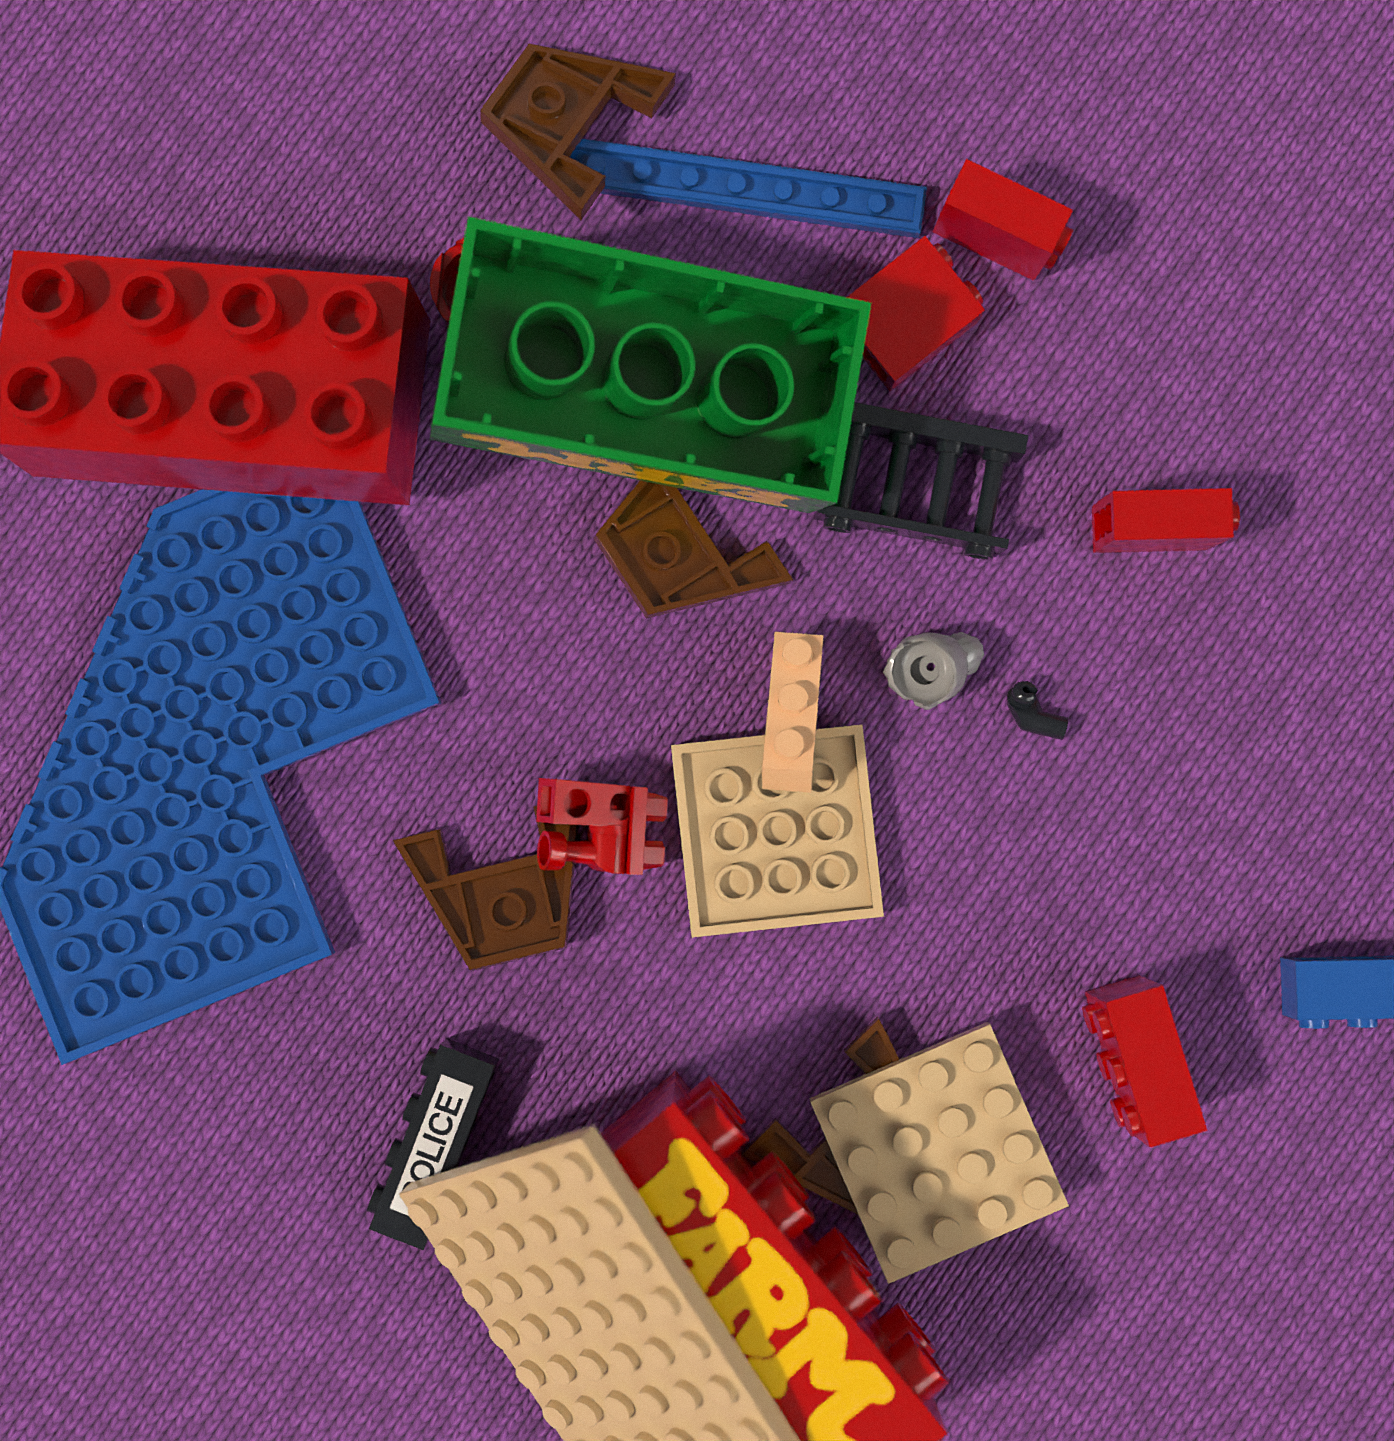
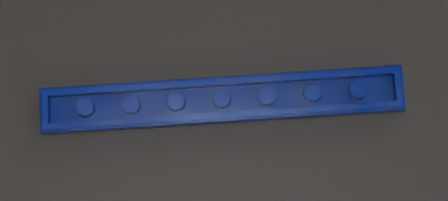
(755, 188)

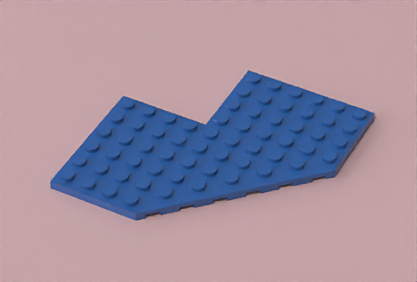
(153, 842)

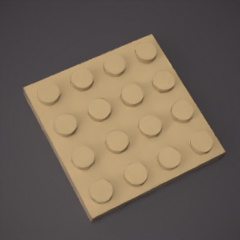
(776, 854)
(938, 1152)

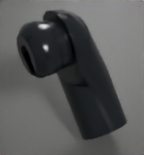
(1029, 714)

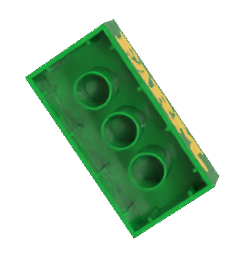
(649, 368)

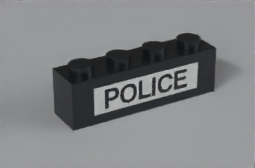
(436, 1133)

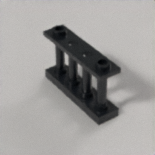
(950, 442)

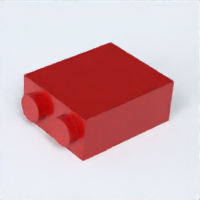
(1004, 221)
(915, 311)
(1164, 520)

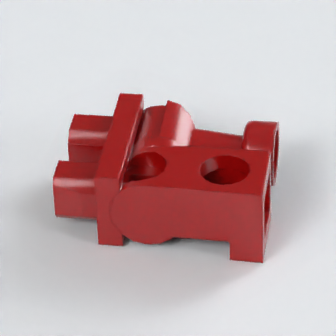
(615, 826)

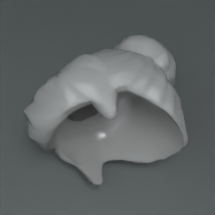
(953, 660)

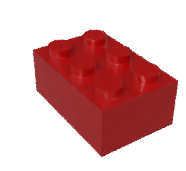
(1143, 1061)

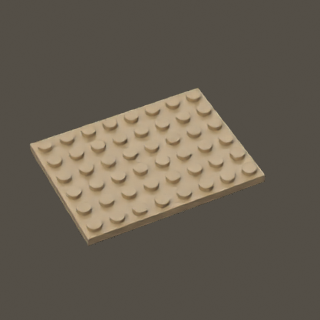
(591, 1298)

